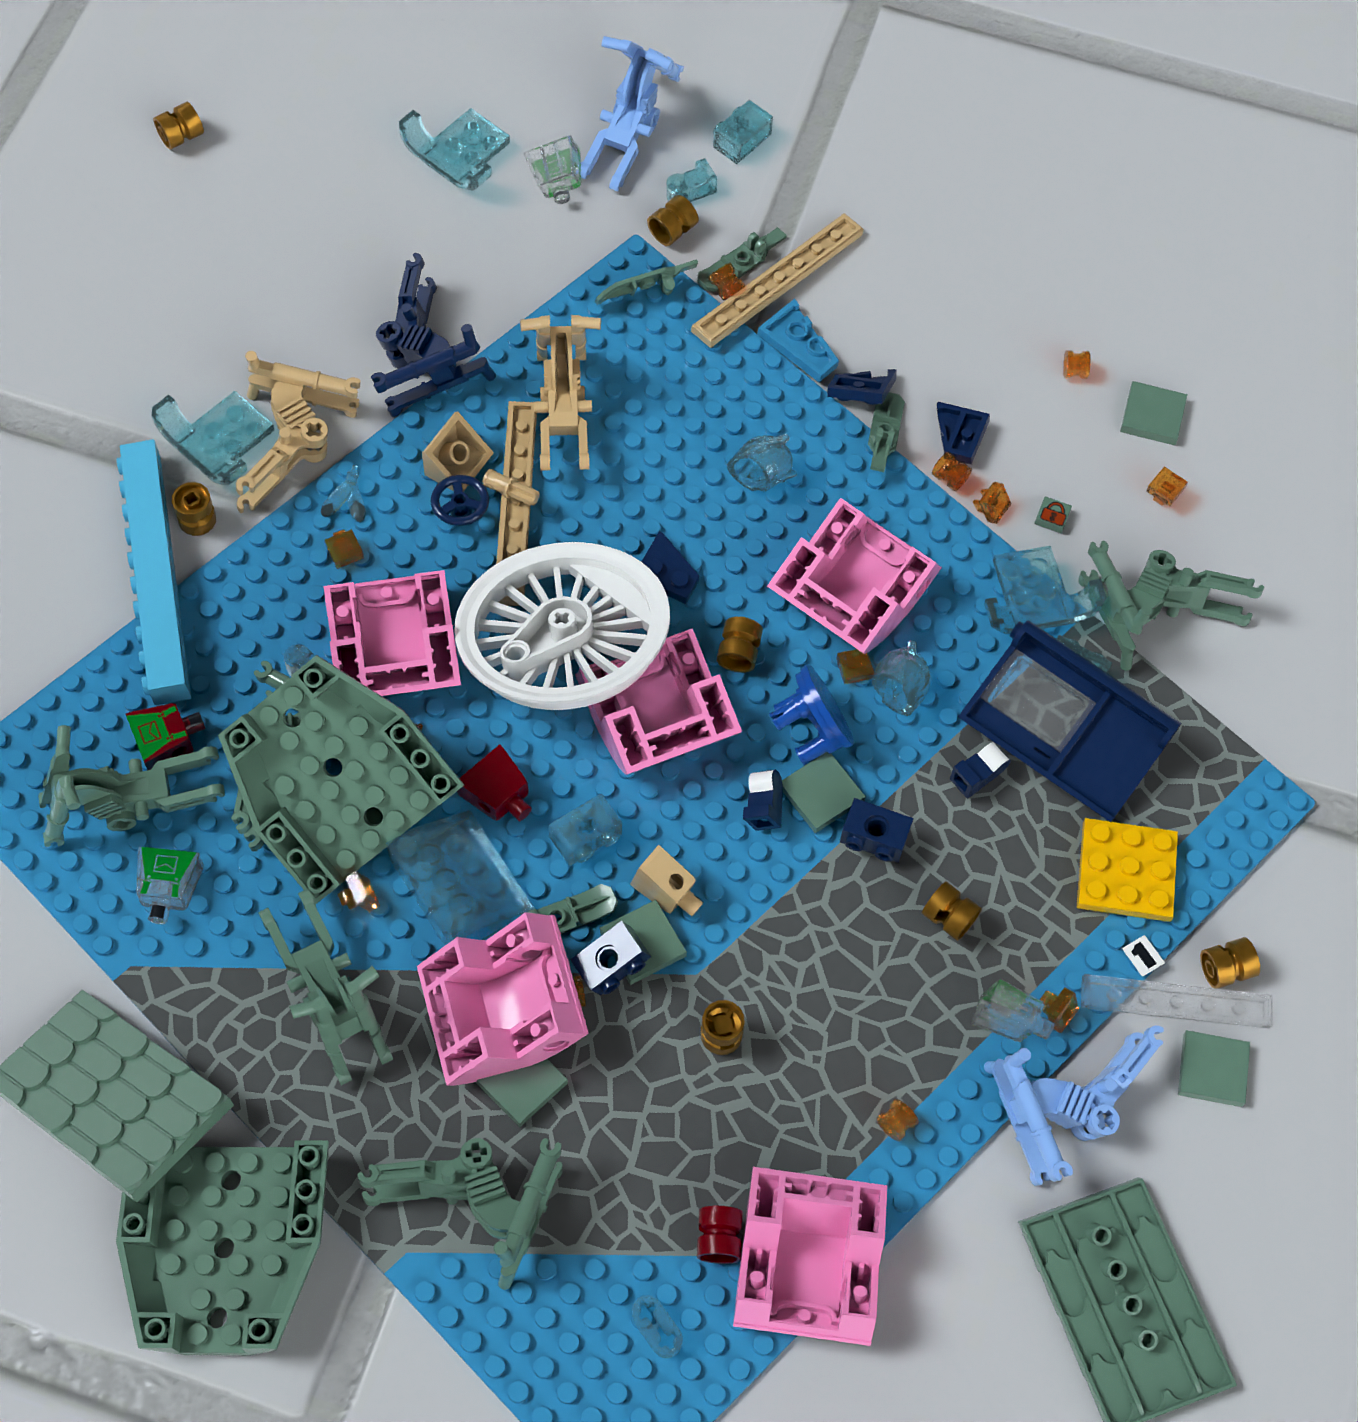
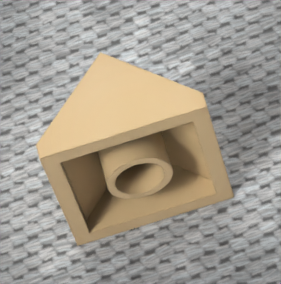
(455, 451)

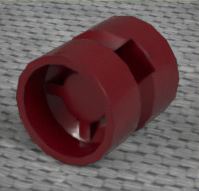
(719, 1239)

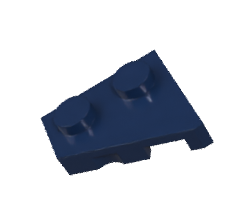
(862, 387)
(961, 430)
(671, 569)

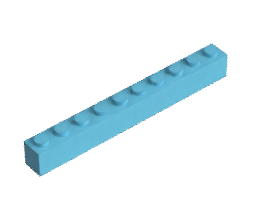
(154, 573)

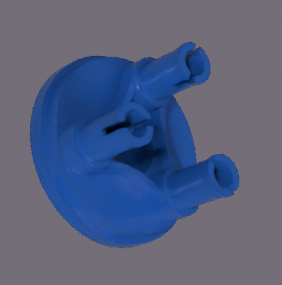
(818, 705)

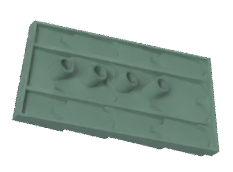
(110, 1094)
(1126, 1304)

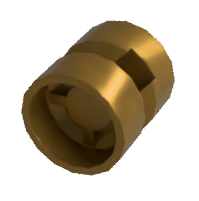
(179, 125)
(673, 220)
(194, 508)
(740, 644)
(952, 911)
(1233, 962)
(722, 1027)

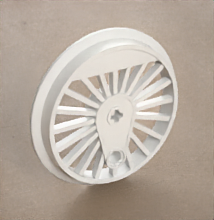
(563, 625)

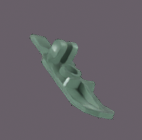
(754, 252)
(662, 276)
(885, 430)
(582, 908)

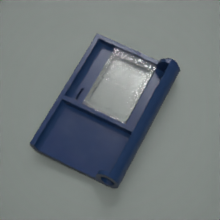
(1075, 713)

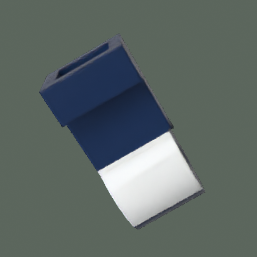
(979, 769)
(764, 800)

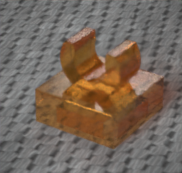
(1166, 487)
(993, 502)
(344, 548)
(854, 666)
(359, 893)
(1060, 1008)

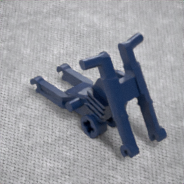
(420, 350)

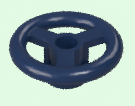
(460, 513)

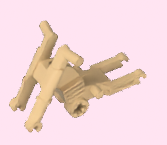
(562, 390)
(293, 419)

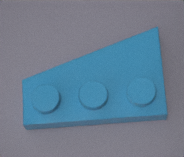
(796, 339)

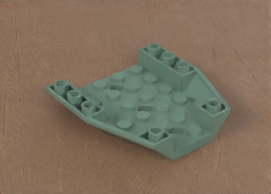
(319, 818)
(174, 1236)

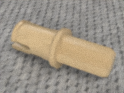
(510, 487)

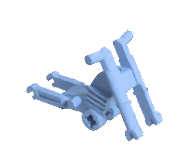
(633, 109)
(1066, 1103)

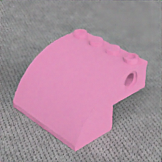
(854, 577)
(394, 633)
(666, 709)
(502, 1000)
(811, 1256)

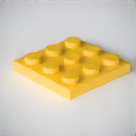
(1127, 870)

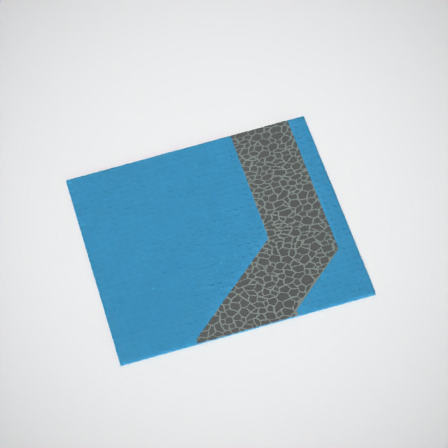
(815, 942)

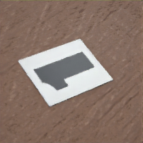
(1143, 955)

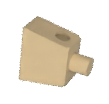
(666, 882)

